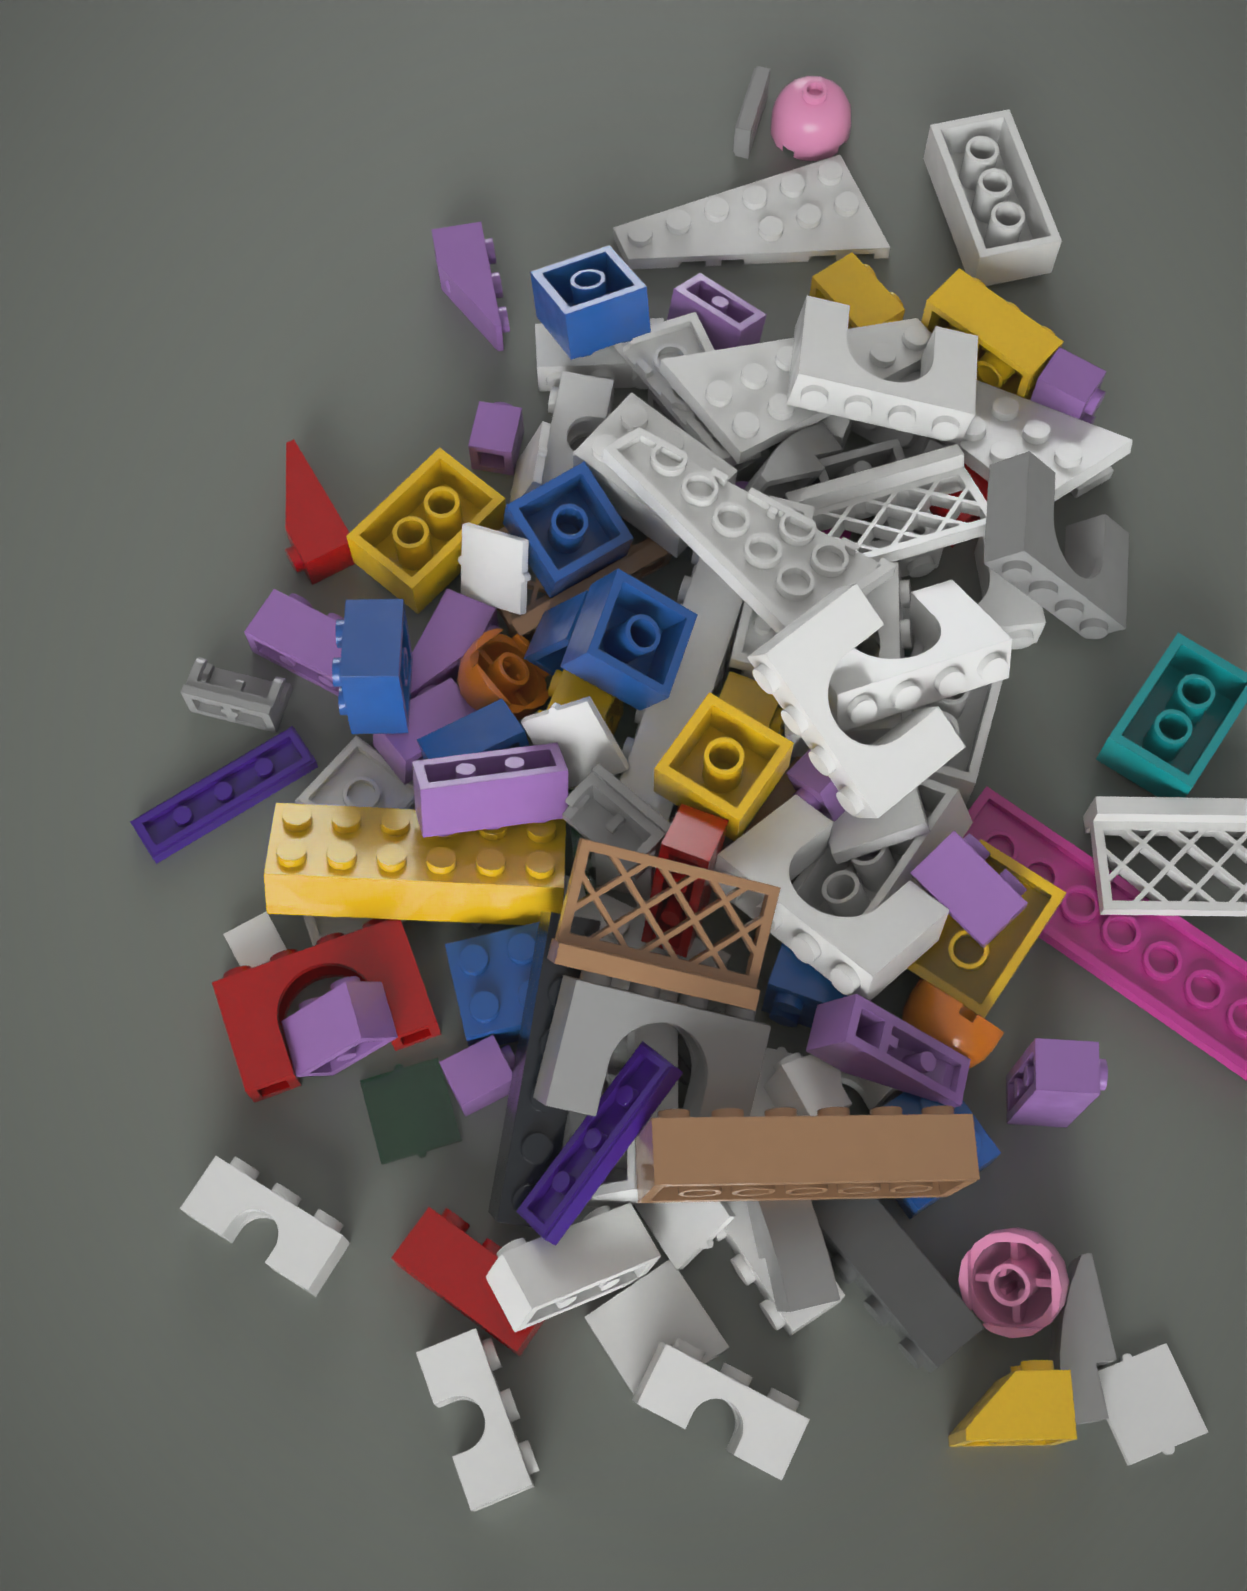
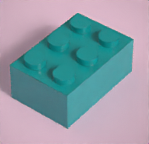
(1176, 720)

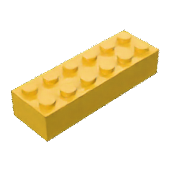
(383, 868)

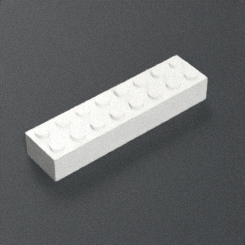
(700, 672)

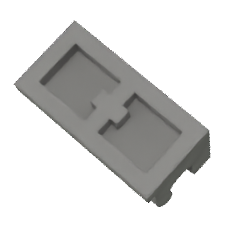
(236, 696)
(614, 815)

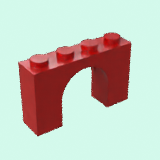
(259, 998)

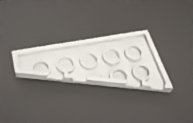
(1014, 425)

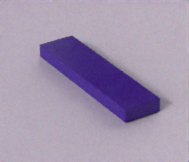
(224, 794)
(599, 1143)

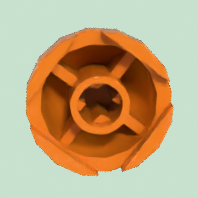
(497, 670)
(950, 1022)

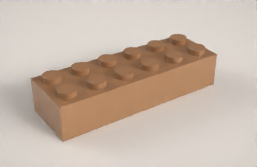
(805, 1155)

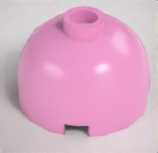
(811, 118)
(1014, 1282)

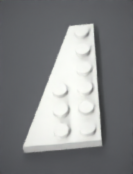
(767, 221)
(745, 388)
(749, 539)

